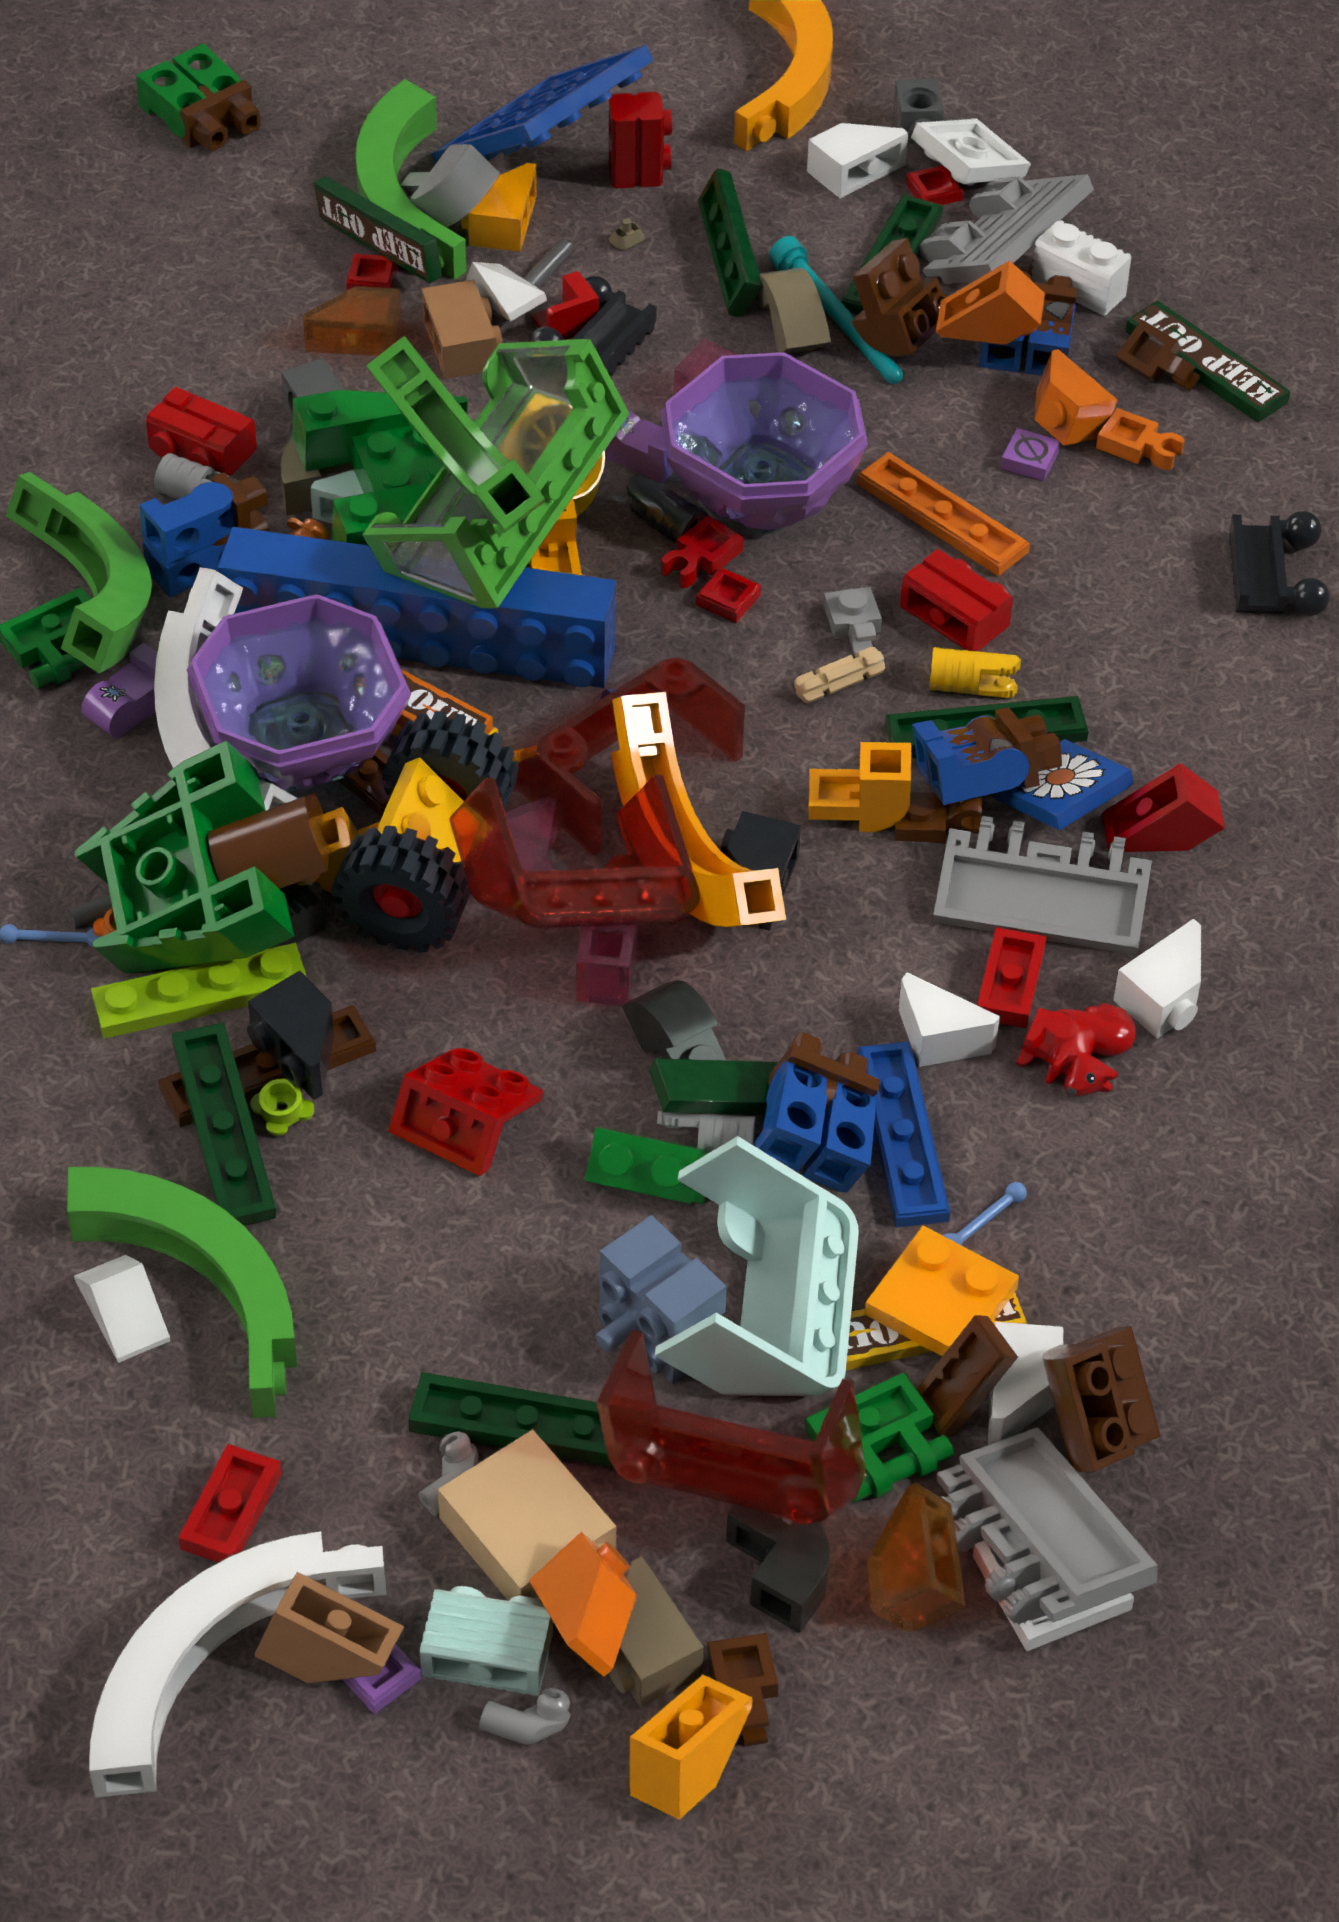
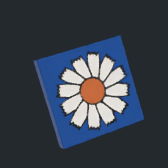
(1070, 790)

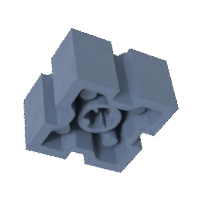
(653, 1291)

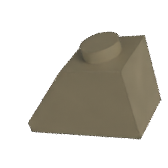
(658, 1644)

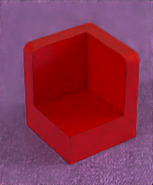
(575, 311)

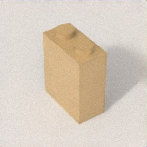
(520, 1513)

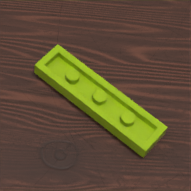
(191, 991)

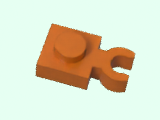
(1135, 436)

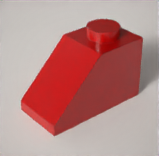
(1166, 814)

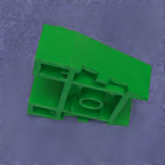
(379, 444)
(164, 878)

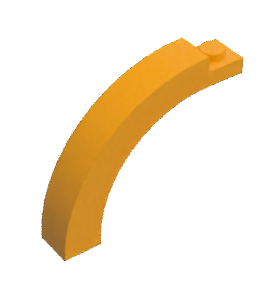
(802, 88)
(727, 891)

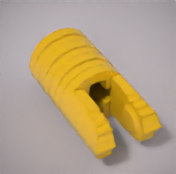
(973, 672)

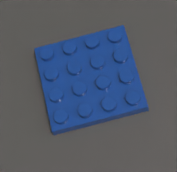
(551, 104)

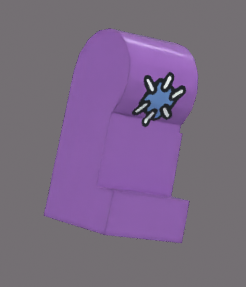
(640, 448)
(126, 696)

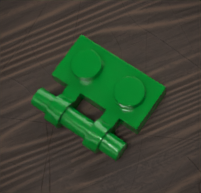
(39, 637)
(888, 1416)

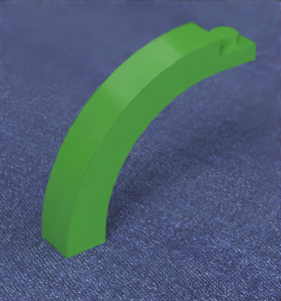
(384, 142)
(468, 455)
(106, 558)
(198, 1232)

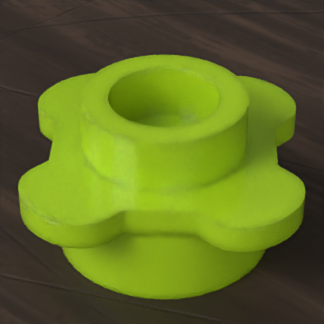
(279, 1093)

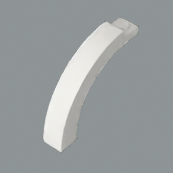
(176, 704)
(190, 1629)

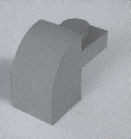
(452, 185)

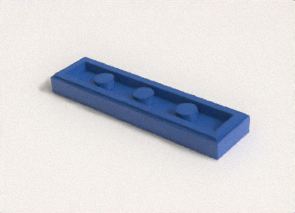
(905, 1138)

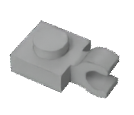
(853, 615)

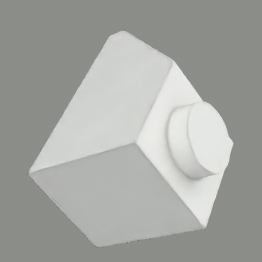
(855, 155)
(1163, 982)
(1024, 1389)

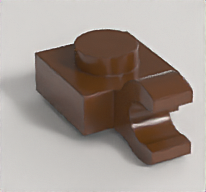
(1154, 353)
(930, 819)
(749, 1668)

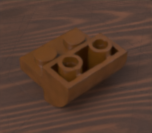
(896, 302)
(279, 842)
(1101, 1398)

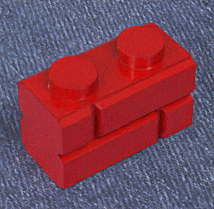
(637, 140)
(201, 431)
(956, 601)

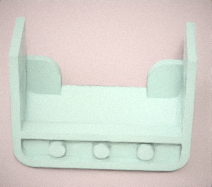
(795, 1284)

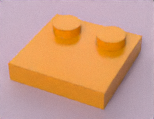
(938, 1291)

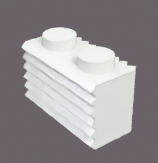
(1093, 265)

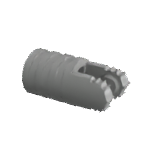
(179, 476)
(713, 1128)

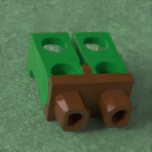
(199, 102)

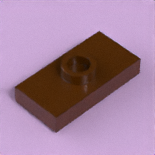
(966, 1374)

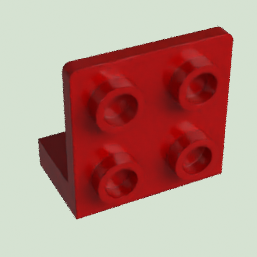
(459, 1107)

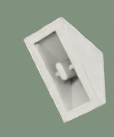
(943, 1024)
(124, 1306)

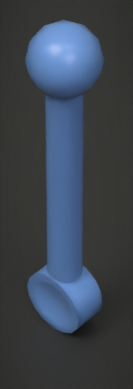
(10, 934)
(1014, 1192)

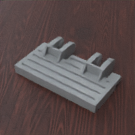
(1010, 222)
(1043, 890)
(1045, 1526)

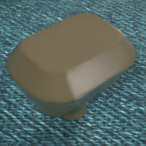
(626, 235)

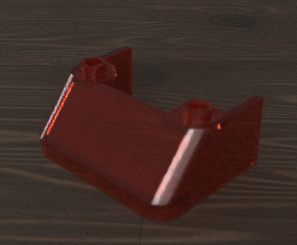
(564, 746)
(634, 888)
(725, 1458)

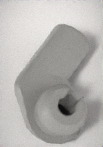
(457, 1459)
(532, 1724)

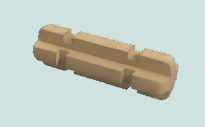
(839, 675)

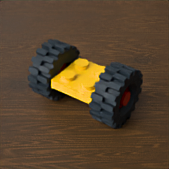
(407, 873)

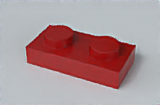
(1012, 975)
(230, 1504)

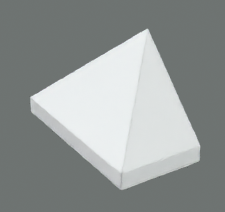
(506, 291)

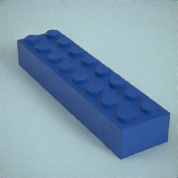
(543, 629)

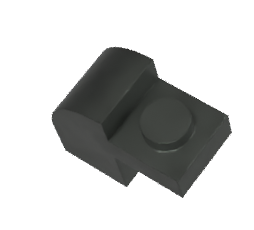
(674, 1022)
(792, 1564)

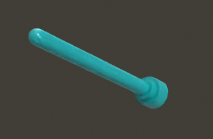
(791, 254)

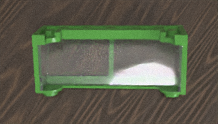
(551, 415)

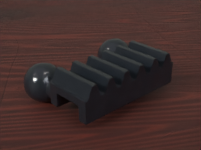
(612, 329)
(1260, 565)

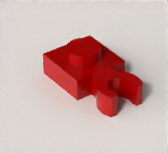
(702, 547)

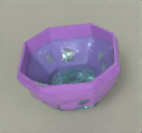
(763, 439)
(300, 689)

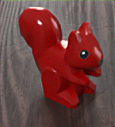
(1070, 1037)

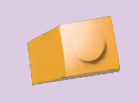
(504, 211)
(686, 1746)

